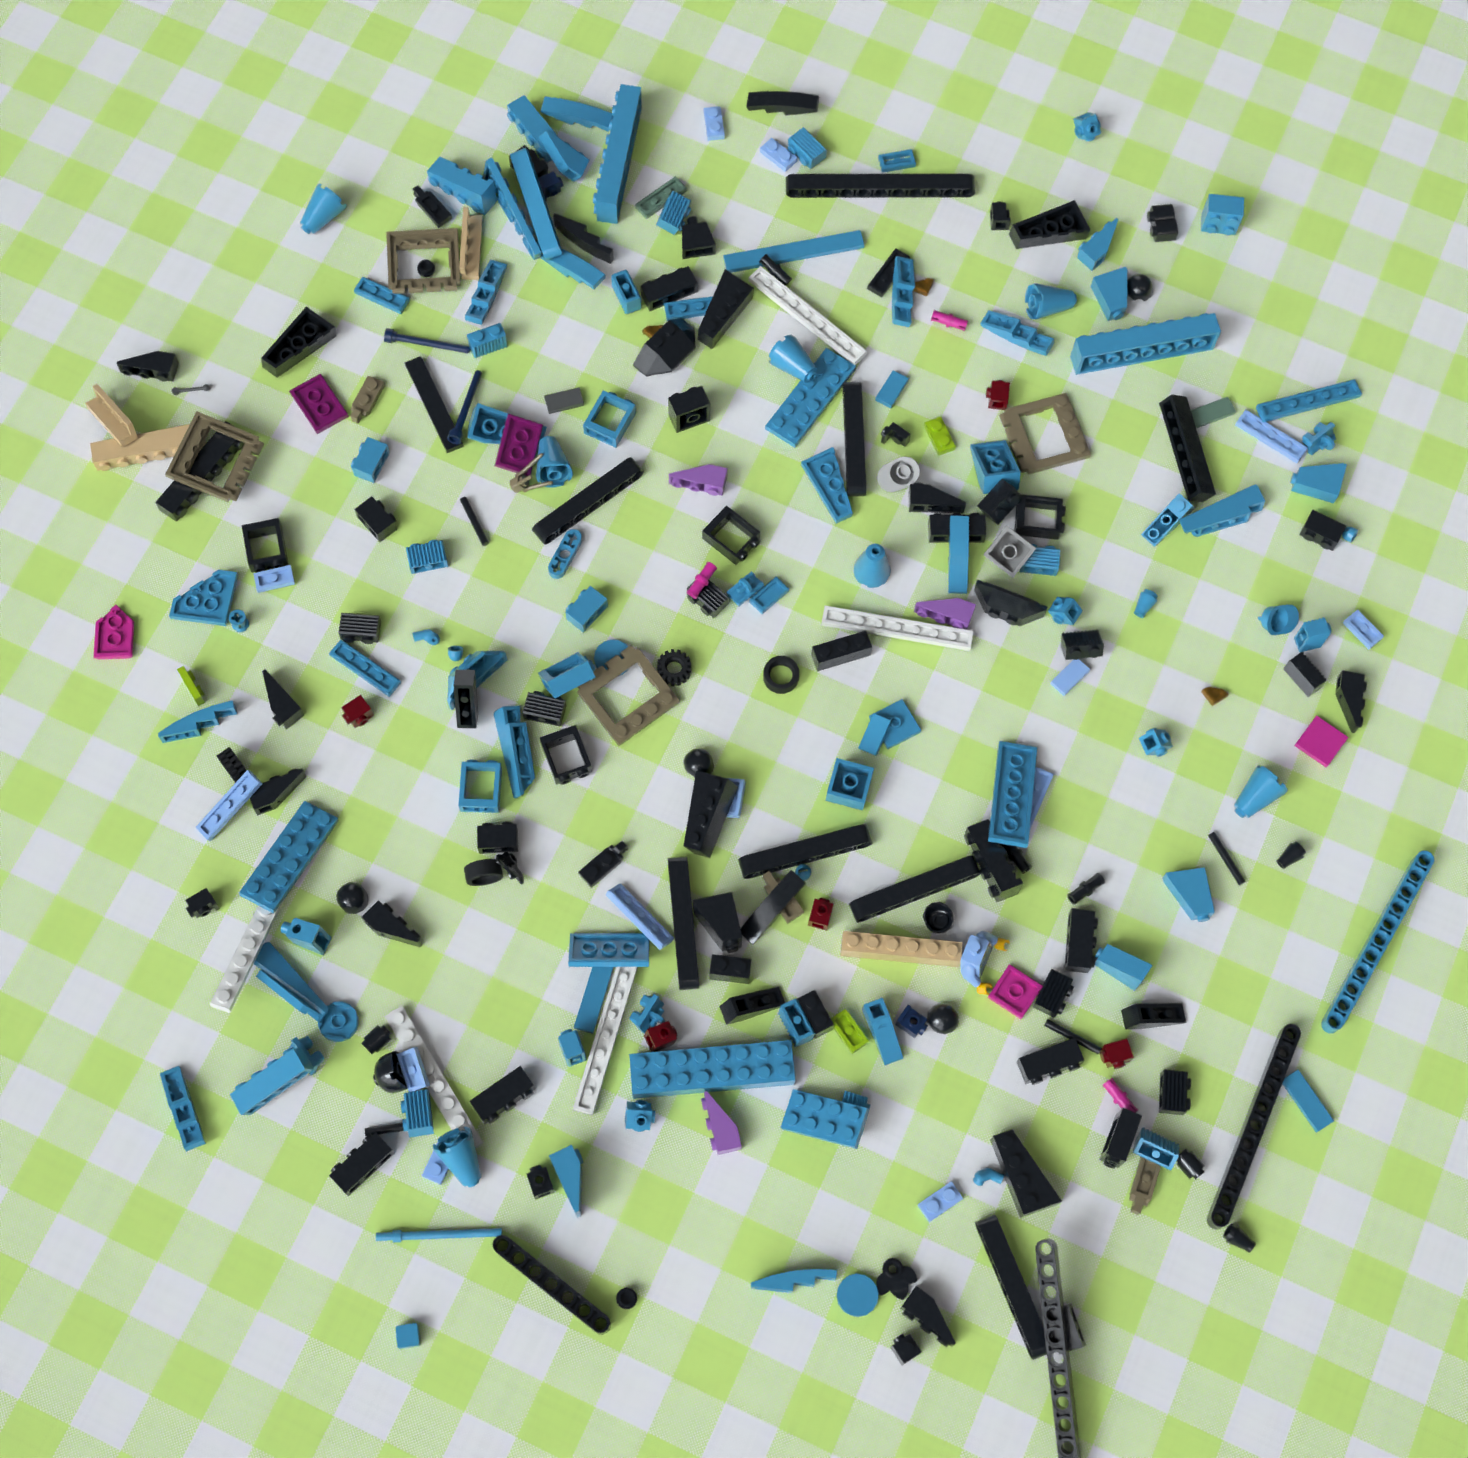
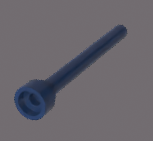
(392, 336)
(455, 435)

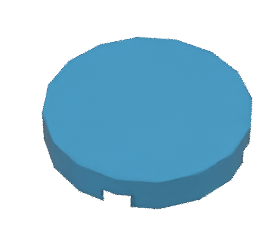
(607, 651)
(339, 1022)
(857, 1295)

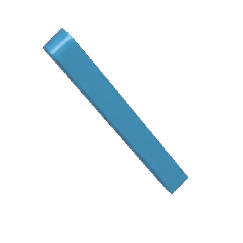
(1374, 949)

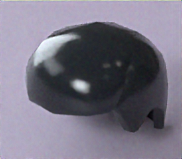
(1139, 287)
(698, 760)
(352, 898)
(938, 917)
(943, 1018)

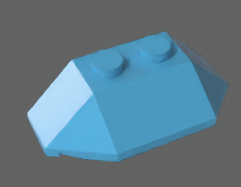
(483, 663)

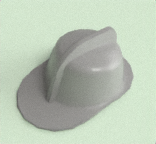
(898, 474)

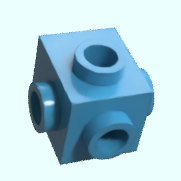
(1087, 126)
(1065, 610)
(1156, 742)
(639, 1115)

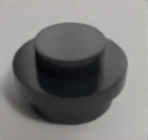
(426, 268)
(626, 1298)

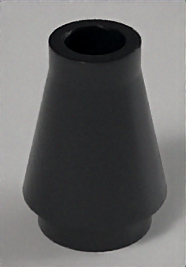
(1292, 854)
(1237, 1237)

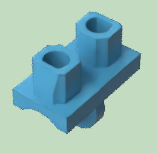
(1323, 438)
(745, 588)
(651, 1014)
(305, 1043)

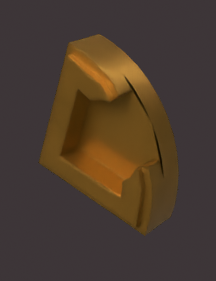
(923, 286)
(649, 331)
(1214, 695)

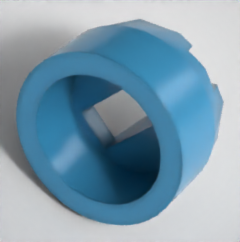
(1349, 534)
(455, 653)
(805, 874)

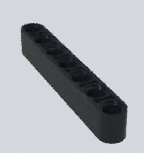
(854, 439)
(587, 500)
(805, 851)
(914, 889)
(683, 923)
(546, 1275)
(1012, 1285)

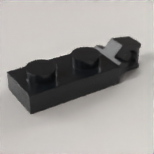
(432, 206)
(603, 864)

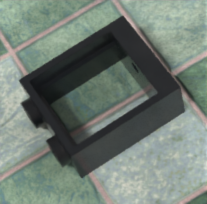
(1040, 503)
(719, 522)
(262, 529)
(561, 737)
(1120, 1138)

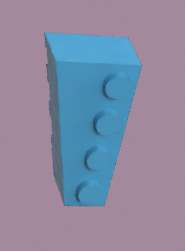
(463, 185)

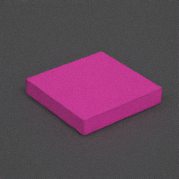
(1321, 741)
(1015, 991)

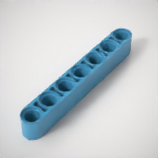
(536, 204)

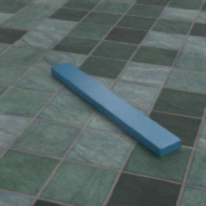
(795, 251)

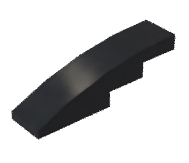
(778, 101)
(578, 234)
(772, 907)

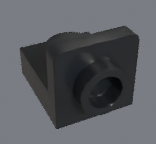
(897, 434)

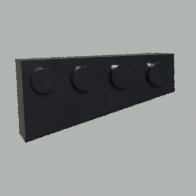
(1051, 227)
(725, 306)
(297, 342)
(707, 812)
(993, 862)
(1024, 1178)

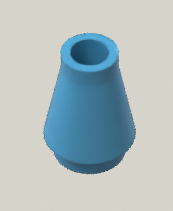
(1145, 602)

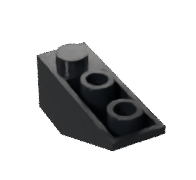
(151, 365)
(1349, 694)
(276, 790)
(386, 925)
(926, 1312)

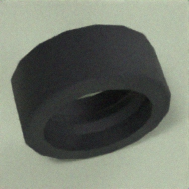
(781, 661)
(483, 872)

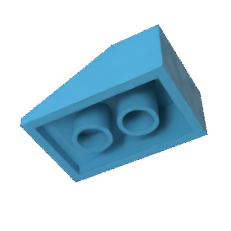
(994, 462)
(568, 1168)

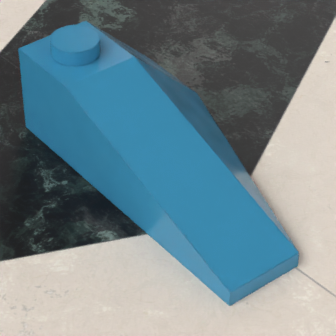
(488, 425)

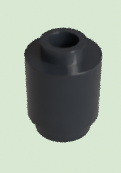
(376, 1039)
(1190, 1164)

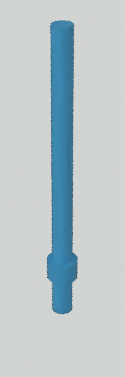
(398, 1235)

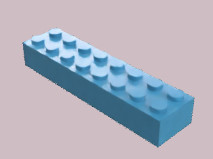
(618, 154)
(1145, 343)
(712, 1069)

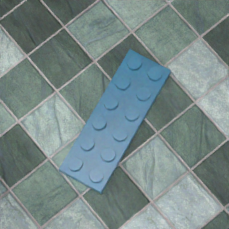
(810, 398)
(1012, 794)
(288, 857)

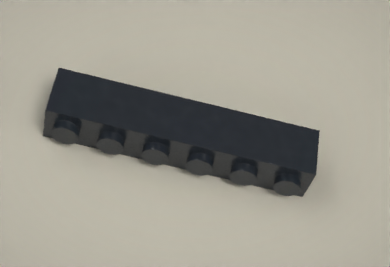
(1187, 448)
(207, 465)

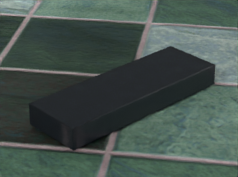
(884, 277)

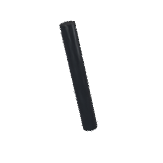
(474, 521)
(1226, 858)
(1070, 1035)
(384, 1129)

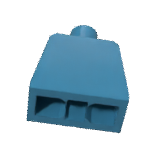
(307, 935)

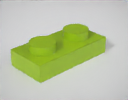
(939, 436)
(188, 679)
(849, 1031)

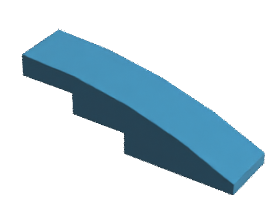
(576, 112)
(577, 268)
(902, 291)
(486, 292)
(1016, 333)
(958, 554)
(191, 724)
(182, 1108)
(784, 1281)

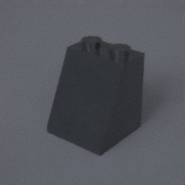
(720, 920)

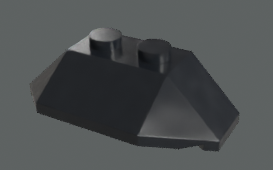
(666, 348)
(1008, 605)

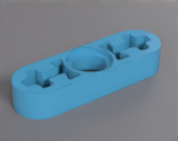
(565, 562)

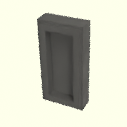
(564, 400)

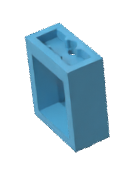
(601, 433)
(567, 674)
(480, 805)

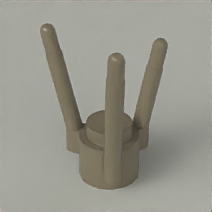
(521, 482)

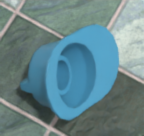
(1279, 619)

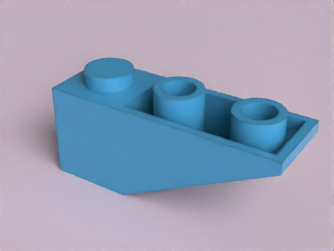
(567, 159)
(1095, 250)
(1168, 520)
(882, 1031)

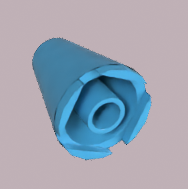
(321, 209)
(1048, 300)
(793, 359)
(553, 464)
(872, 567)
(1259, 792)
(459, 1155)

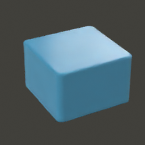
(408, 1336)

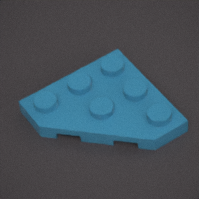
(207, 601)

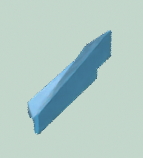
(1224, 513)
(515, 748)
(287, 983)

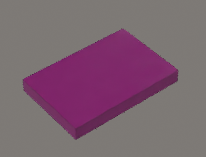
(318, 403)
(518, 444)

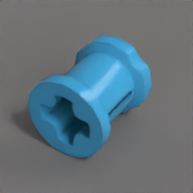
(233, 618)

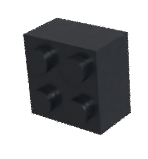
(689, 408)

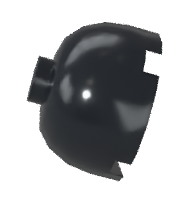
(389, 1073)

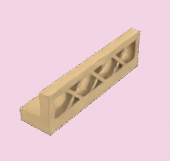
(470, 245)
(111, 417)

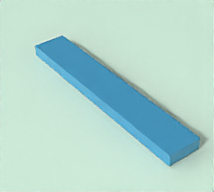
(1308, 400)

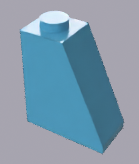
(1111, 293)
(1319, 481)
(1191, 892)
(1122, 966)

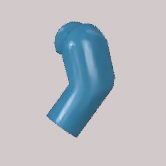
(427, 635)
(987, 1174)

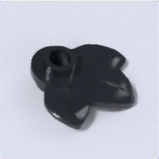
(509, 863)
(895, 1282)

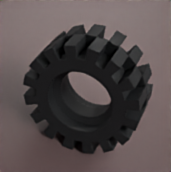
(674, 657)
(231, 764)

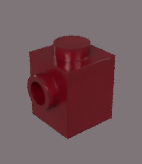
(998, 394)
(357, 712)
(820, 914)
(660, 1036)
(1116, 1054)

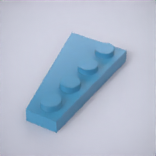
(827, 481)

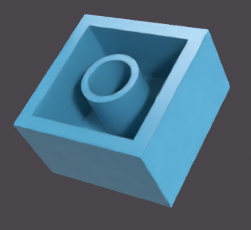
(1222, 214)
(849, 784)

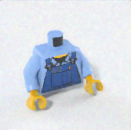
(976, 957)

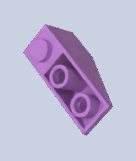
(703, 478)
(949, 611)
(724, 1130)

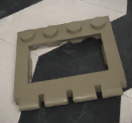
(423, 240)
(191, 445)
(1021, 445)
(642, 715)

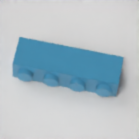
(529, 123)
(271, 1081)

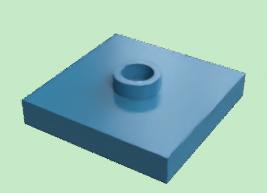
(902, 725)

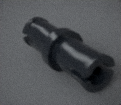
(775, 270)
(1017, 857)
(1086, 888)

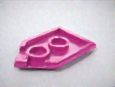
(114, 635)

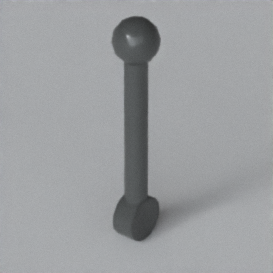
(176, 391)

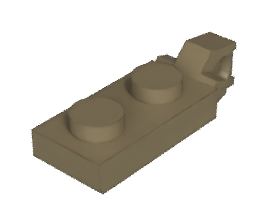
(366, 398)
(793, 910)
(1143, 1184)

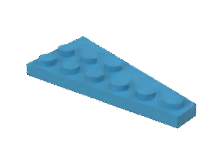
(509, 205)

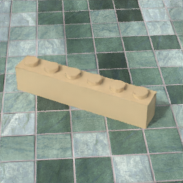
(148, 447)
(901, 949)

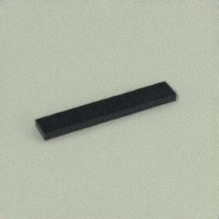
(432, 401)

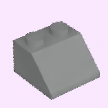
(1009, 551)

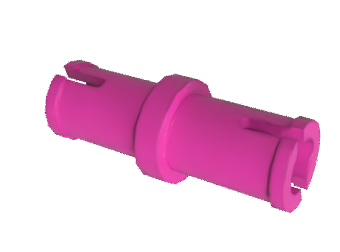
(949, 320)
(701, 580)
(1119, 1096)

